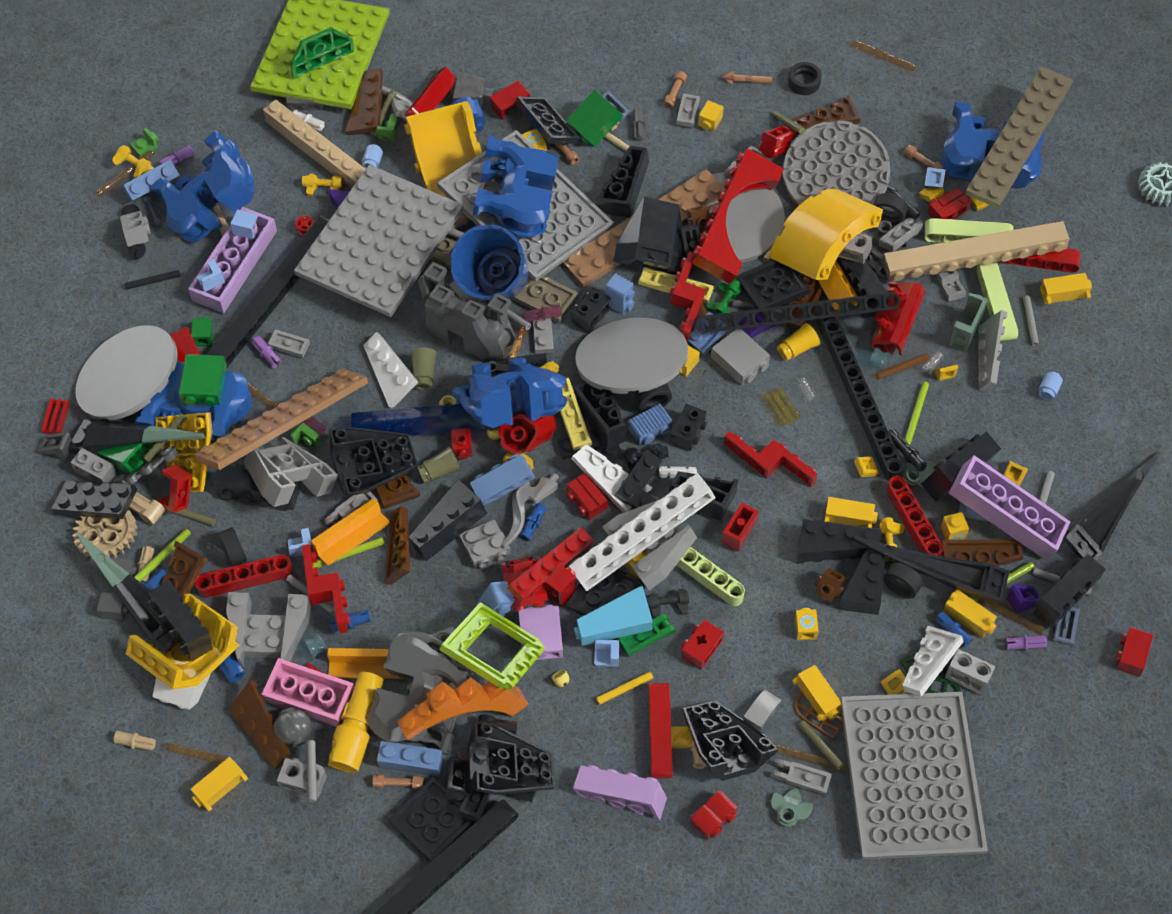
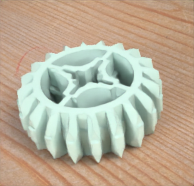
(1156, 183)

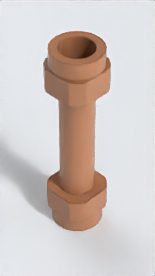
(670, 99)
(911, 152)
(571, 156)
(380, 781)

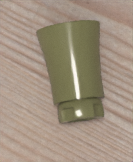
(423, 367)
(439, 466)

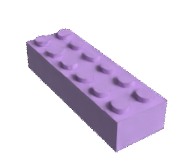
(236, 260)
(1009, 507)

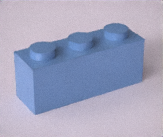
(142, 184)
(502, 479)
(410, 758)

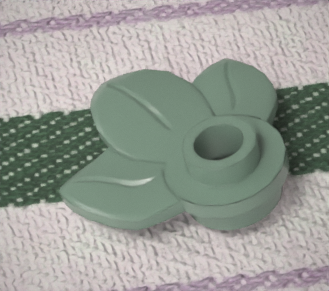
(919, 476)
(791, 805)

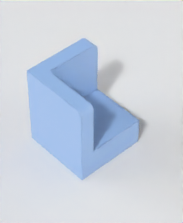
(935, 177)
(243, 224)
(211, 278)
(295, 544)
(606, 653)

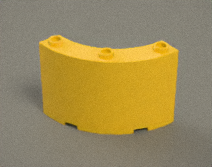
(442, 142)
(821, 230)

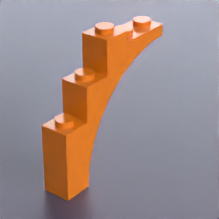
(469, 697)

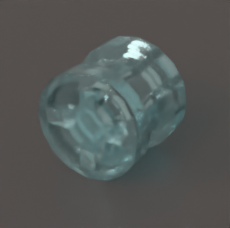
(879, 358)
(315, 645)

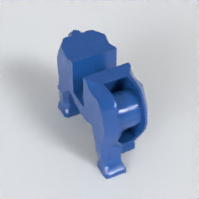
(971, 143)
(224, 181)
(525, 187)
(522, 388)
(233, 408)

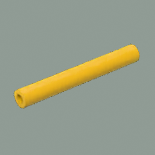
(624, 688)

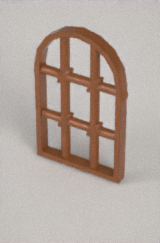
(809, 712)

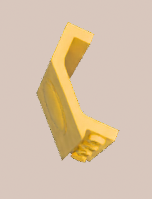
(178, 670)

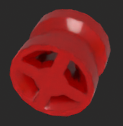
(303, 221)

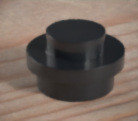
(131, 208)
(137, 251)

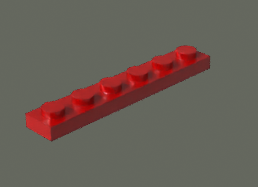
(539, 572)

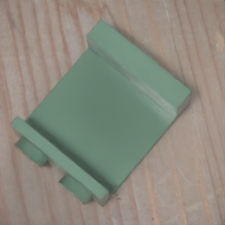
(962, 333)

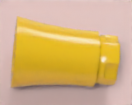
(798, 342)

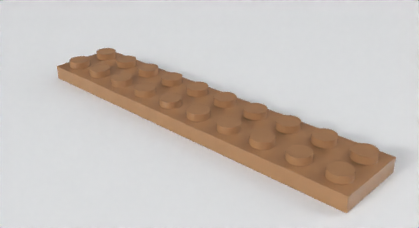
(598, 255)
(280, 419)

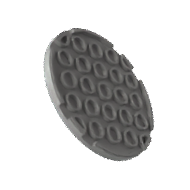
(838, 158)
(752, 221)
(631, 355)
(126, 372)

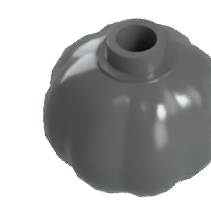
(293, 727)

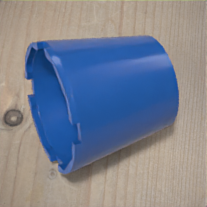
(481, 254)

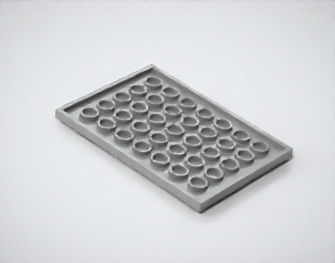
(571, 219)
(379, 240)
(912, 776)

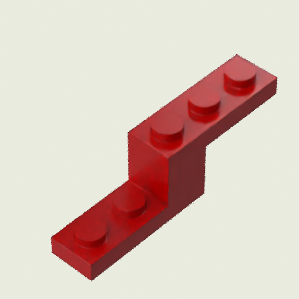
(687, 295)
(770, 458)
(325, 588)

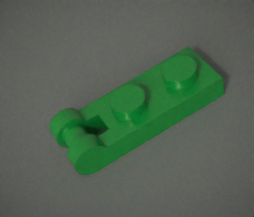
(634, 643)

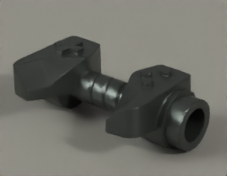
(681, 599)

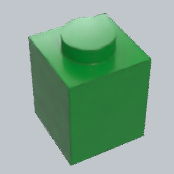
(202, 331)

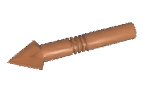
(731, 77)

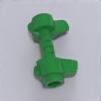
(731, 292)

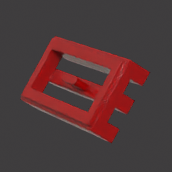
(58, 403)

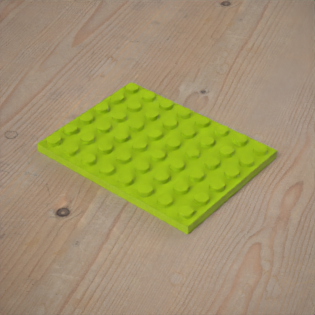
(335, 82)

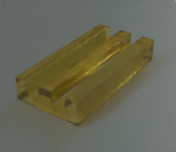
(784, 422)

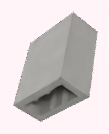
(740, 356)

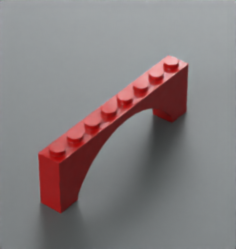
(715, 250)

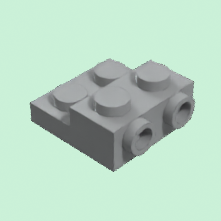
(484, 544)

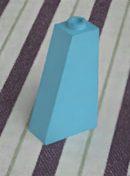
(616, 619)

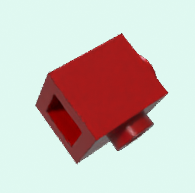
(461, 443)

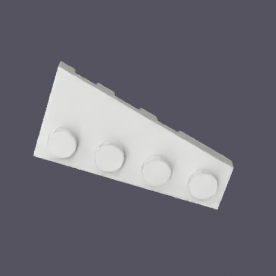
(389, 369)
(603, 474)
(932, 657)

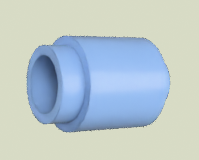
(372, 156)
(1050, 386)

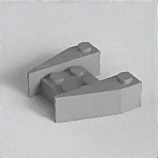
(280, 466)
(662, 554)
(268, 634)

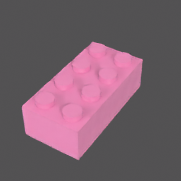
(308, 690)

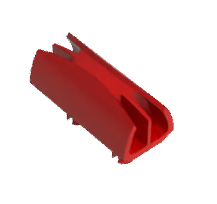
(896, 324)

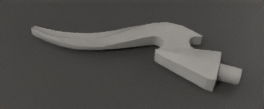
(399, 104)
(522, 494)

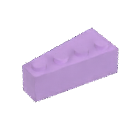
(621, 790)

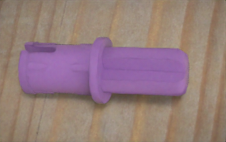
(179, 156)
(266, 351)
(1026, 642)

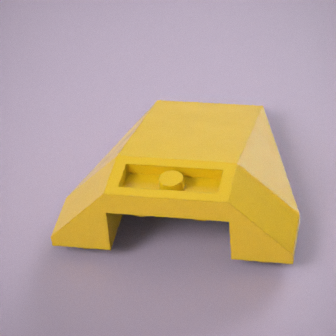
(188, 447)

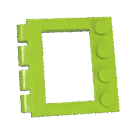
(472, 627)

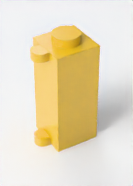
(1065, 288)
(850, 512)
(970, 614)
(818, 693)
(217, 784)

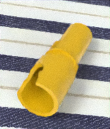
(352, 735)

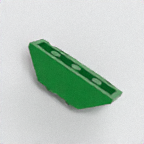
(320, 50)

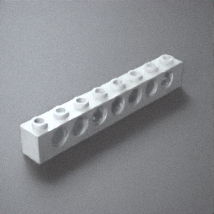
(639, 541)

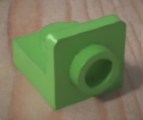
(390, 130)
(145, 143)
(306, 434)

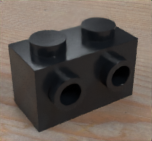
(590, 309)
(688, 427)

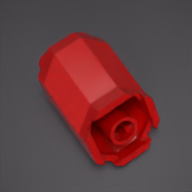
(526, 434)
(516, 569)

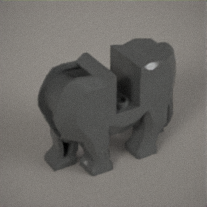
(447, 314)
(416, 658)

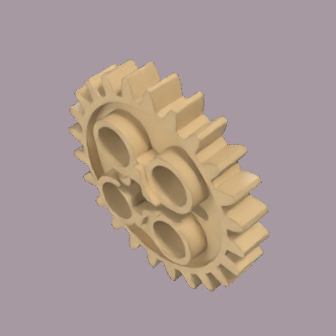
(105, 532)

